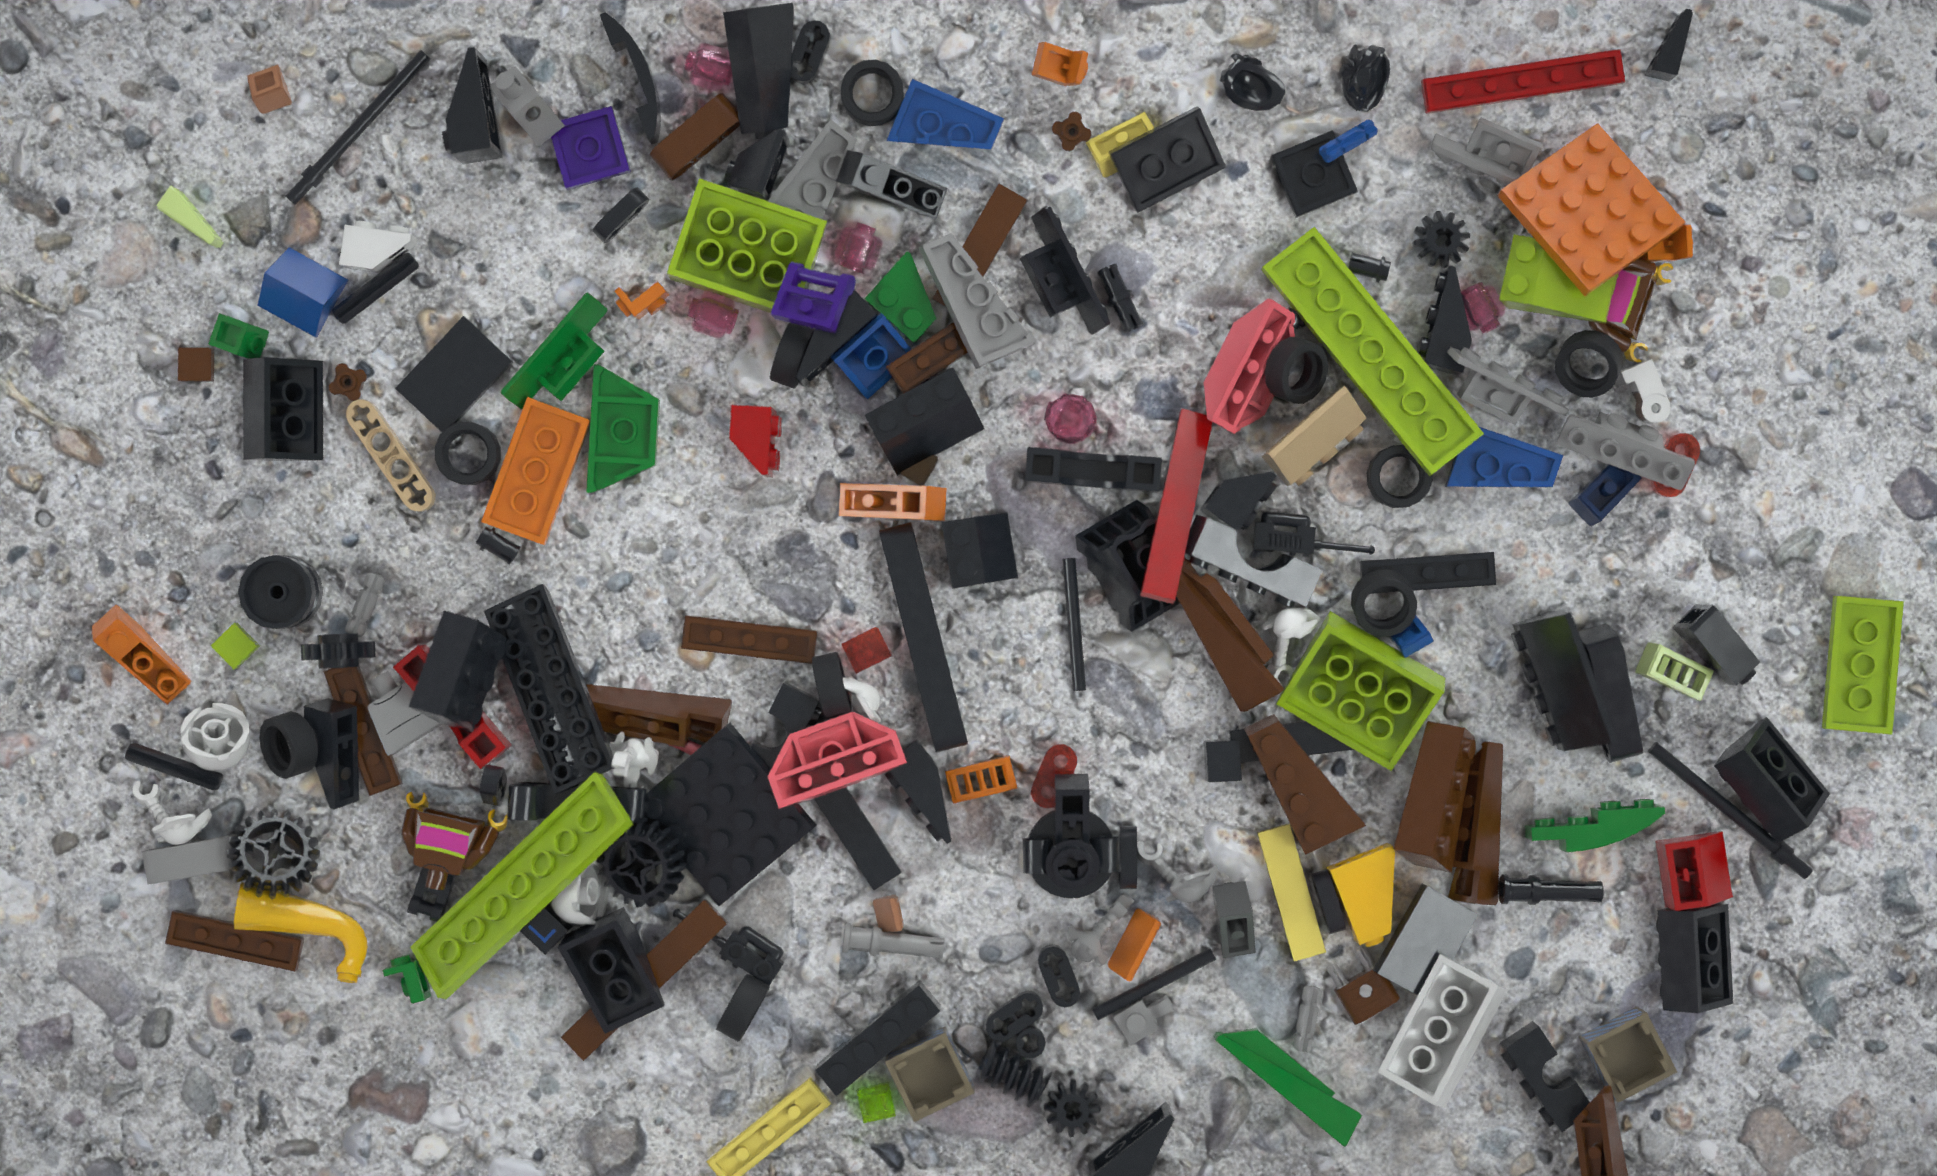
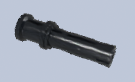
(1536, 890)

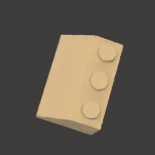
(1315, 437)

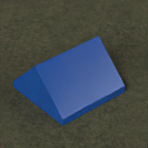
(300, 291)
(869, 353)

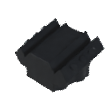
(1118, 557)

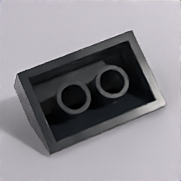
(282, 409)
(924, 421)
(1772, 781)
(1695, 958)

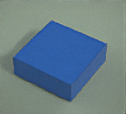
(1412, 638)

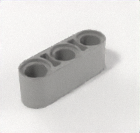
(187, 859)

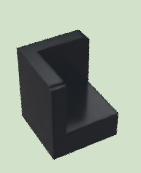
(1222, 761)

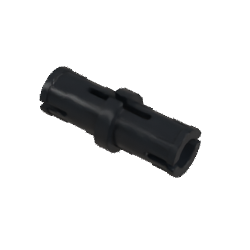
(1120, 298)

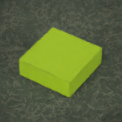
(235, 645)

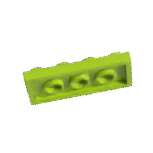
(1862, 664)

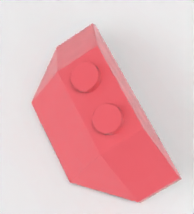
(1236, 381)
(833, 758)

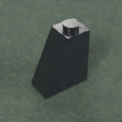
(1717, 644)

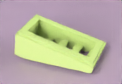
(180, 209)
(1655, 661)

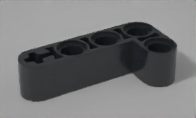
(1612, 676)
(537, 800)

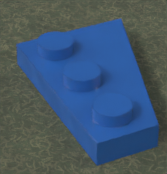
(943, 120)
(1503, 462)

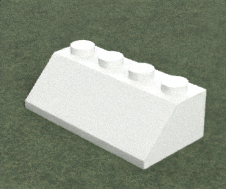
(1442, 1031)

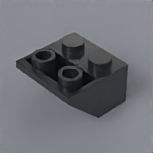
(1235, 499)

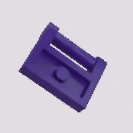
(809, 306)

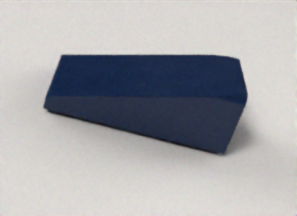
(1603, 493)

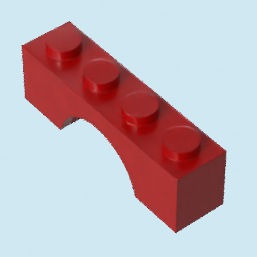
(486, 740)

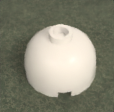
(215, 736)
(583, 898)

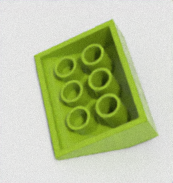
(742, 245)
(1361, 691)

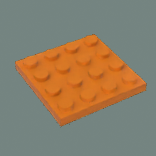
(1591, 209)

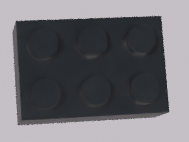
(458, 671)

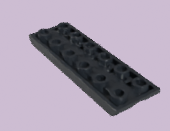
(551, 689)

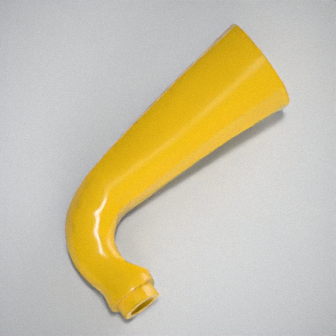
(303, 916)

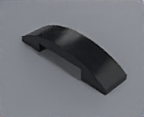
(649, 113)

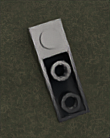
(891, 184)
(1447, 325)
(923, 785)

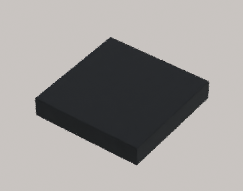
(1310, 180)

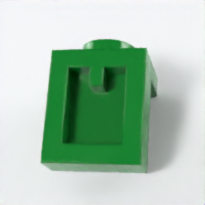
(238, 337)
(414, 981)

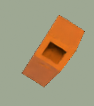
(139, 654)

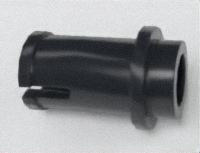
(1369, 266)
(497, 545)

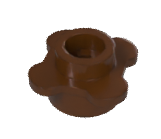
(1070, 141)
(357, 380)

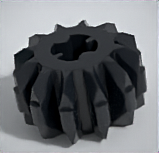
(1452, 244)
(1073, 1120)

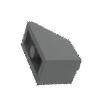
(1234, 919)

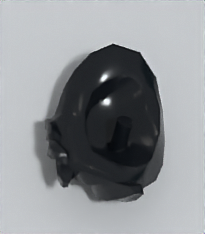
(1365, 77)
(1251, 84)

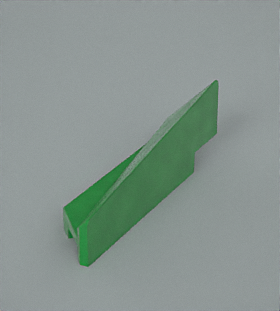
(1292, 1081)

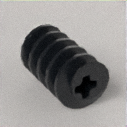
(1012, 1074)

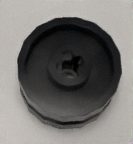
(260, 593)

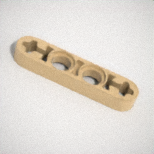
(387, 458)

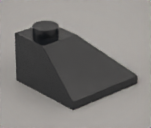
(758, 165)

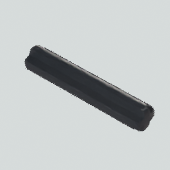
(375, 288)
(173, 766)

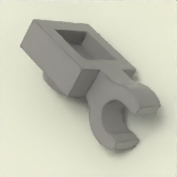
(1139, 1020)

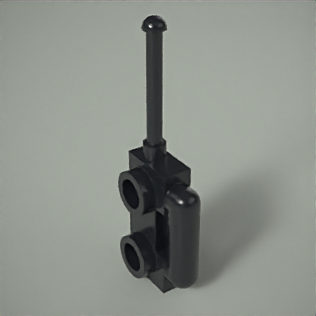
(1301, 541)
(744, 957)

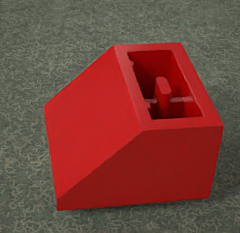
(754, 434)
(1694, 870)

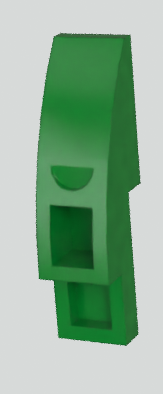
(1607, 825)

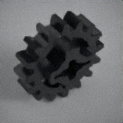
(338, 650)

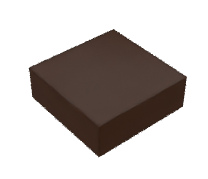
(195, 364)

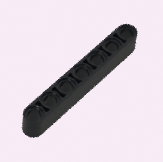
(923, 637)

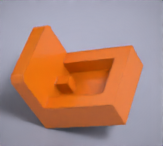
(1060, 64)
(1674, 248)
(649, 301)

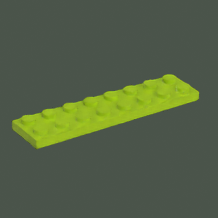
(1372, 351)
(521, 885)

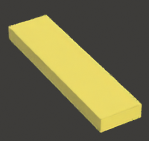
(1291, 892)
(770, 1130)

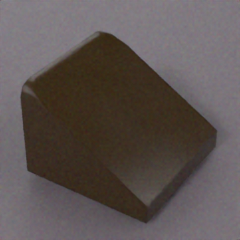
(921, 471)

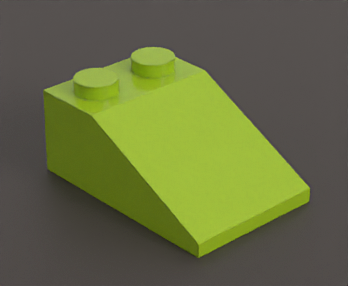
(1540, 286)

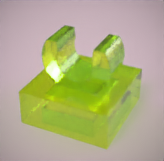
(876, 1102)

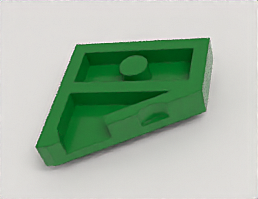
(903, 299)

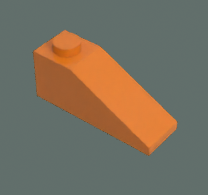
(892, 501)

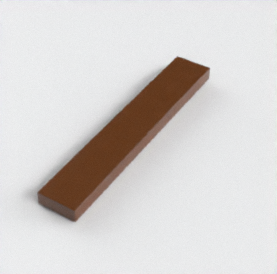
(664, 960)

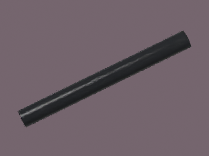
(1074, 624)
(1154, 984)

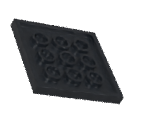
(725, 814)

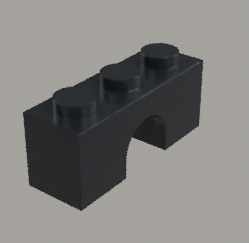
(796, 711)
(1528, 1053)

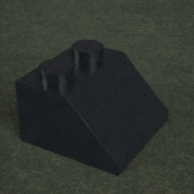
(979, 550)

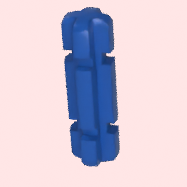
(1348, 141)

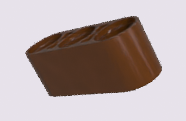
(696, 137)

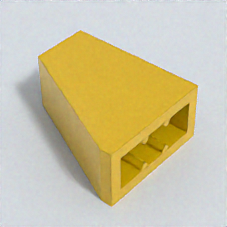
(1366, 892)

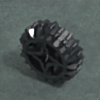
(260, 850)
(633, 878)

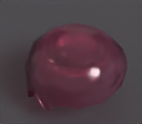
(1070, 418)

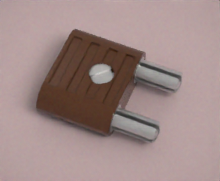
(1365, 992)

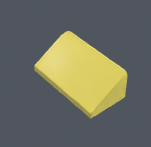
(1115, 137)

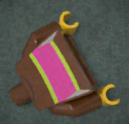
(1629, 304)
(446, 840)

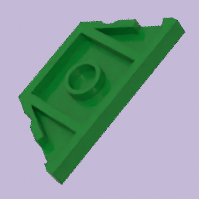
(621, 430)

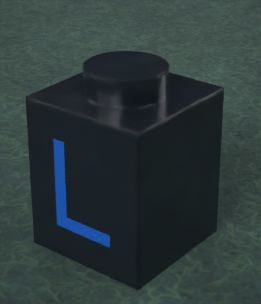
(546, 929)

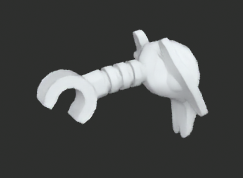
(1288, 624)
(864, 698)
(632, 757)
(173, 829)

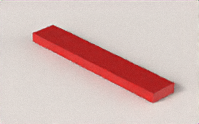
(1523, 81)
(1176, 506)

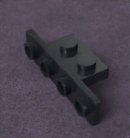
(1059, 274)

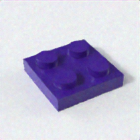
(590, 148)

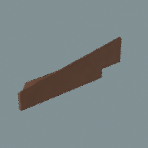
(1228, 639)
(659, 715)
(1479, 830)
(1600, 1137)

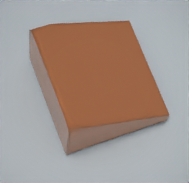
(269, 89)
(888, 913)

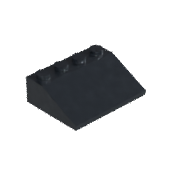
(1563, 681)

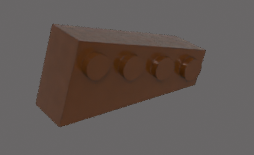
(1305, 794)
(1436, 797)

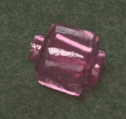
(709, 67)
(858, 248)
(1482, 307)
(713, 314)

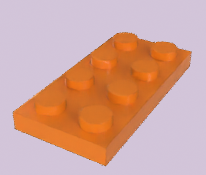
(536, 471)

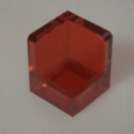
(866, 649)

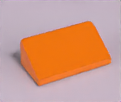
(1134, 944)

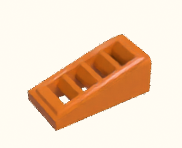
(1008, 773)

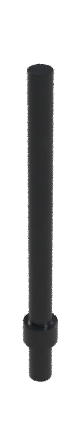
(314, 174)
(1779, 851)

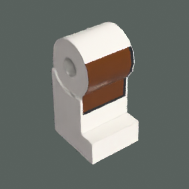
(1648, 391)

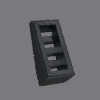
(1669, 55)

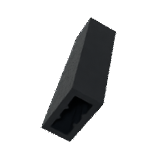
(761, 65)

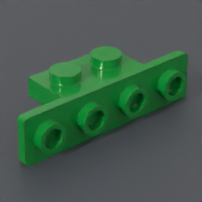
(561, 357)

